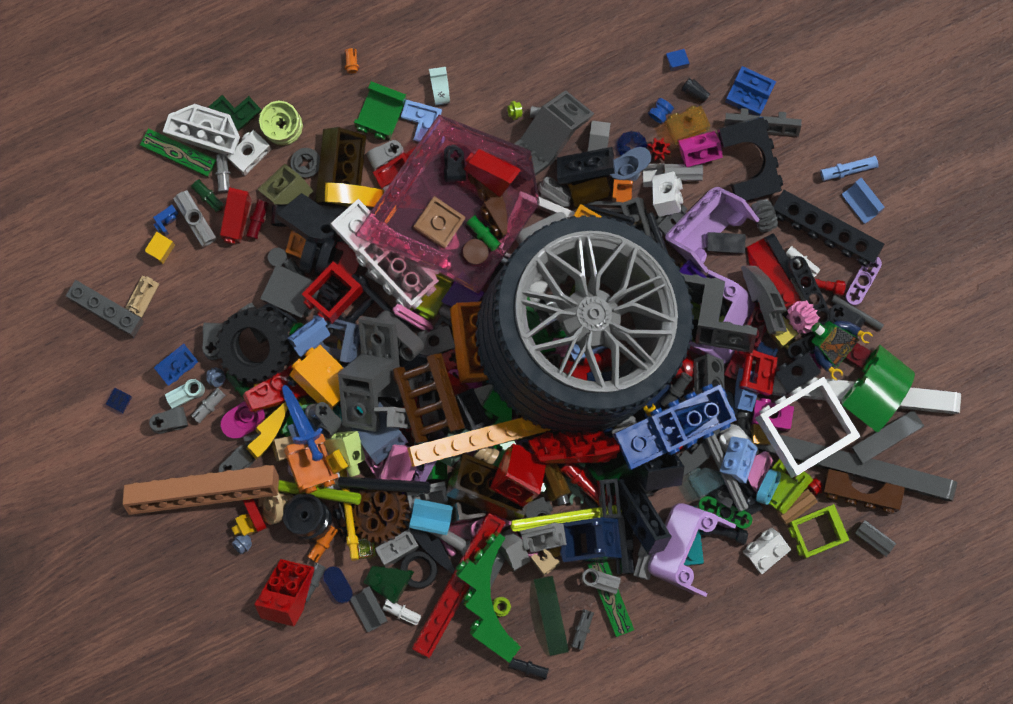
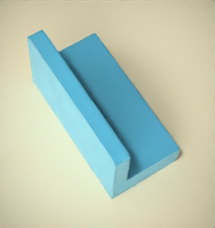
(431, 517)

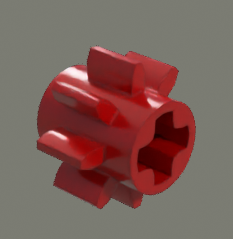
(661, 144)

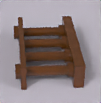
(446, 402)

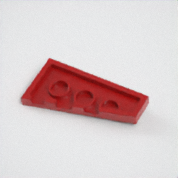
(270, 392)

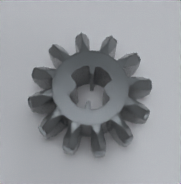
(766, 214)

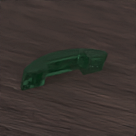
(551, 615)

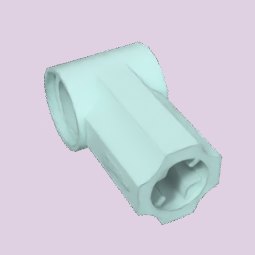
(183, 393)

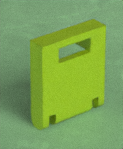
(788, 488)

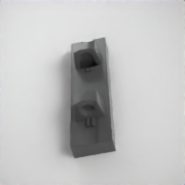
(777, 125)

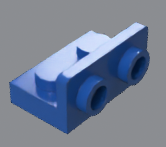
(176, 364)

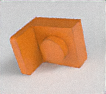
(295, 244)

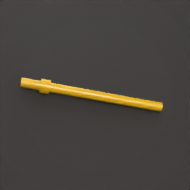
(352, 539)

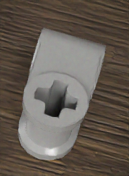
(383, 154)

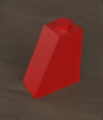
(491, 171)
(235, 215)

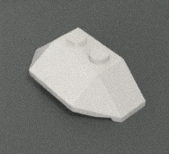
(203, 129)

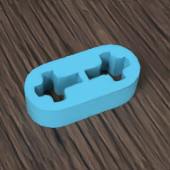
(768, 487)

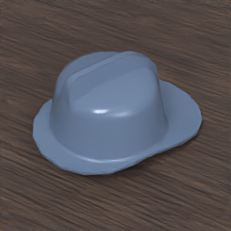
(631, 164)

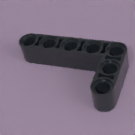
(820, 304)

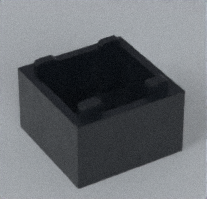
(660, 472)

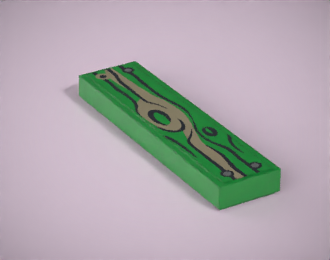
(178, 152)
(613, 603)

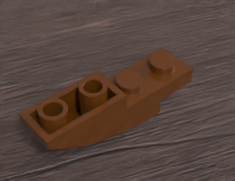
(492, 209)

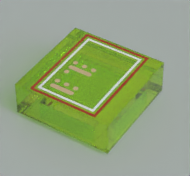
(365, 548)

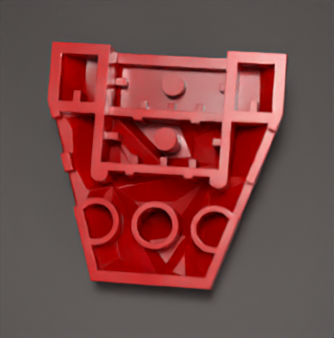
(574, 448)

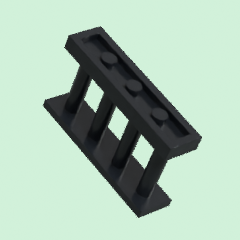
(373, 296)

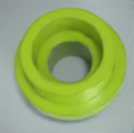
(515, 110)
(507, 606)

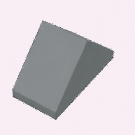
(599, 135)
(513, 550)

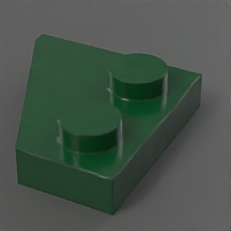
(388, 581)

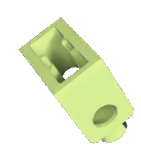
(350, 448)

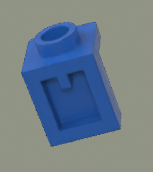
(166, 216)

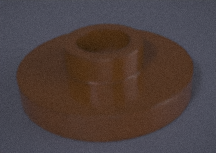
(475, 252)

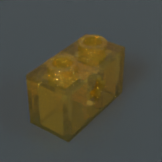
(680, 131)

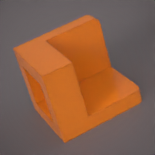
(622, 190)

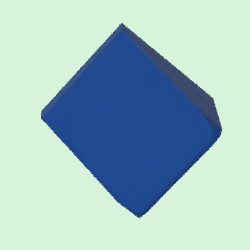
(677, 60)

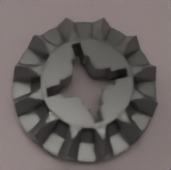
(308, 154)

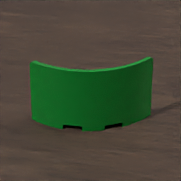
(880, 390)

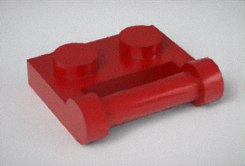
(763, 375)

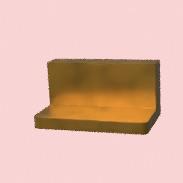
(555, 482)

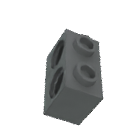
(708, 370)

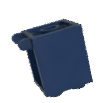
(601, 539)

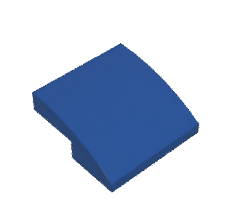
(750, 91)

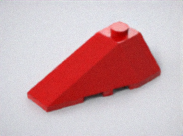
(762, 257)

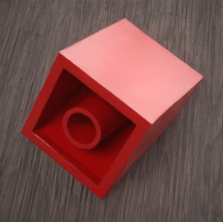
(519, 475)

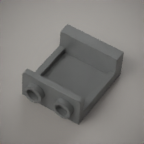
(286, 291)

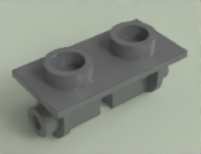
(664, 221)

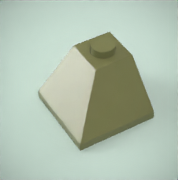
(284, 186)

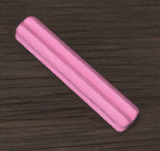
(412, 318)

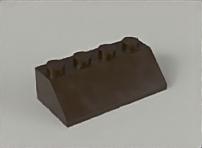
(340, 160)
(472, 484)

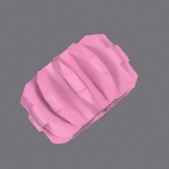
(802, 316)

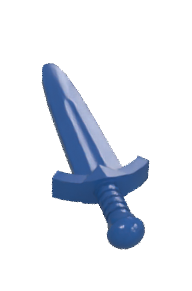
(302, 425)

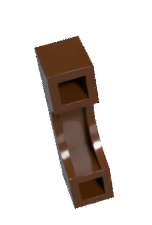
(838, 486)

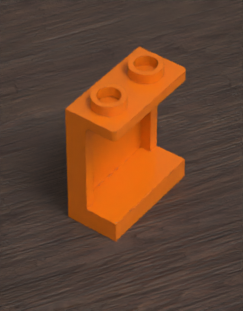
(306, 472)

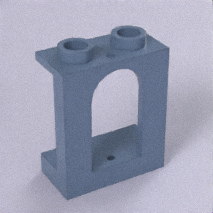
(350, 342)

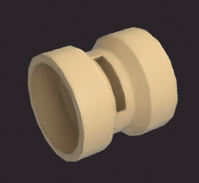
(488, 455)

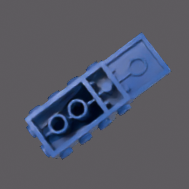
(676, 426)

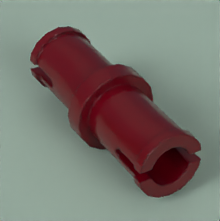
(257, 219)

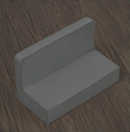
(369, 609)

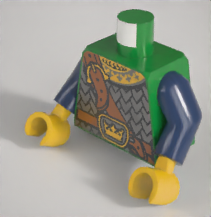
(834, 343)

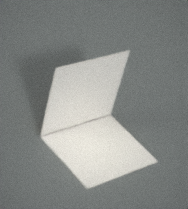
(651, 170)

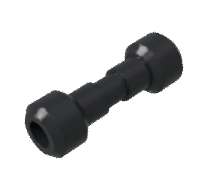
(740, 536)

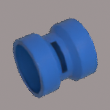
(660, 111)

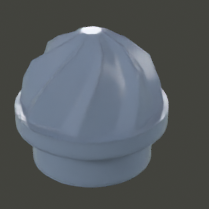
(215, 377)
(242, 543)

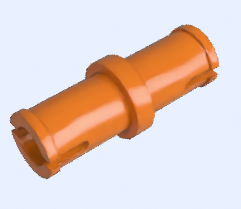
(321, 545)

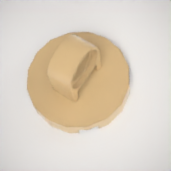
(273, 507)

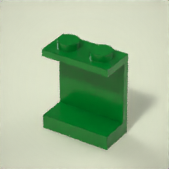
(380, 111)

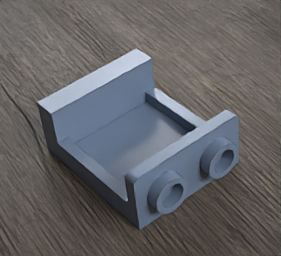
(379, 443)

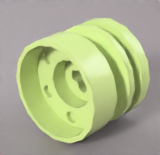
(273, 115)

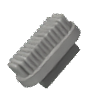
(555, 192)

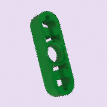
(740, 514)

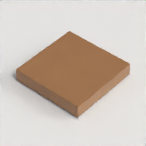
(439, 222)

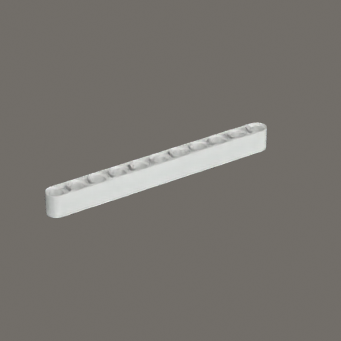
(915, 399)

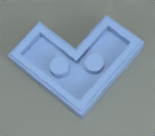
(420, 114)

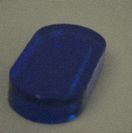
(338, 584)

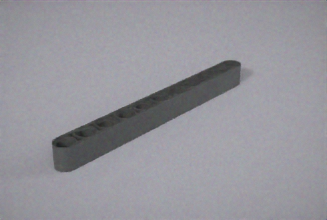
(871, 470)

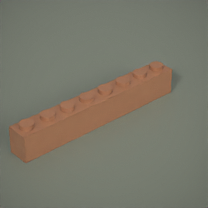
(201, 490)

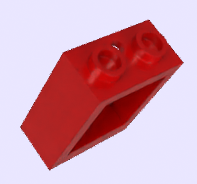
(335, 270)

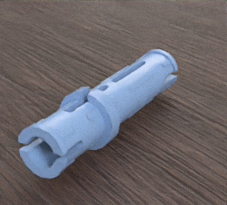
(841, 170)

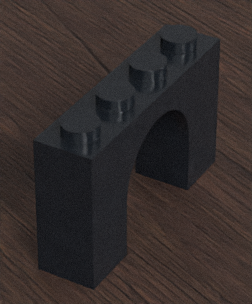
(767, 179)

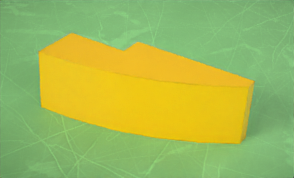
(347, 194)
(267, 432)

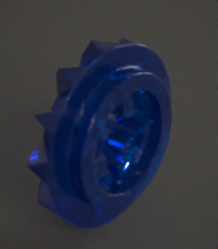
(626, 138)

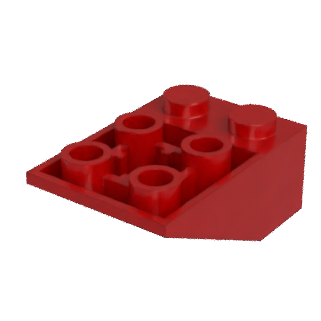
(285, 593)

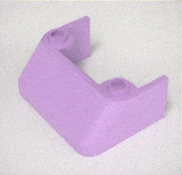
(710, 214)
(738, 314)
(683, 526)

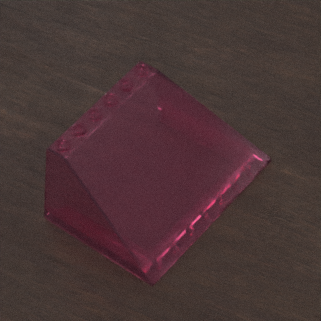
(422, 178)

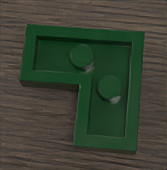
(241, 115)

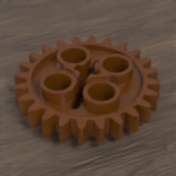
(365, 520)

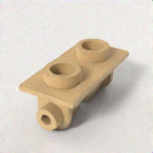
(142, 296)

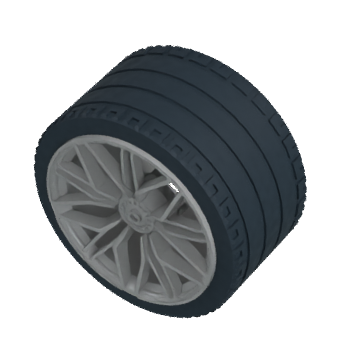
(639, 276)

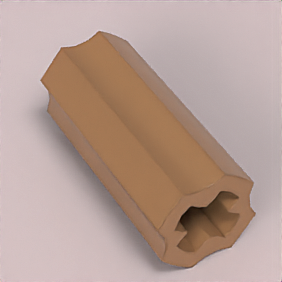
(802, 504)

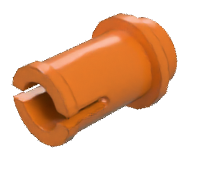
(351, 61)

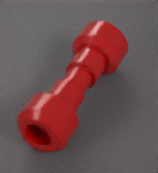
(836, 287)

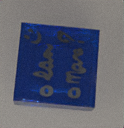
(119, 400)

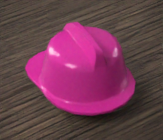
(240, 421)

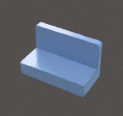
(863, 201)
(309, 335)

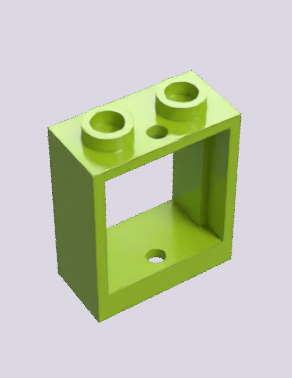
(836, 523)

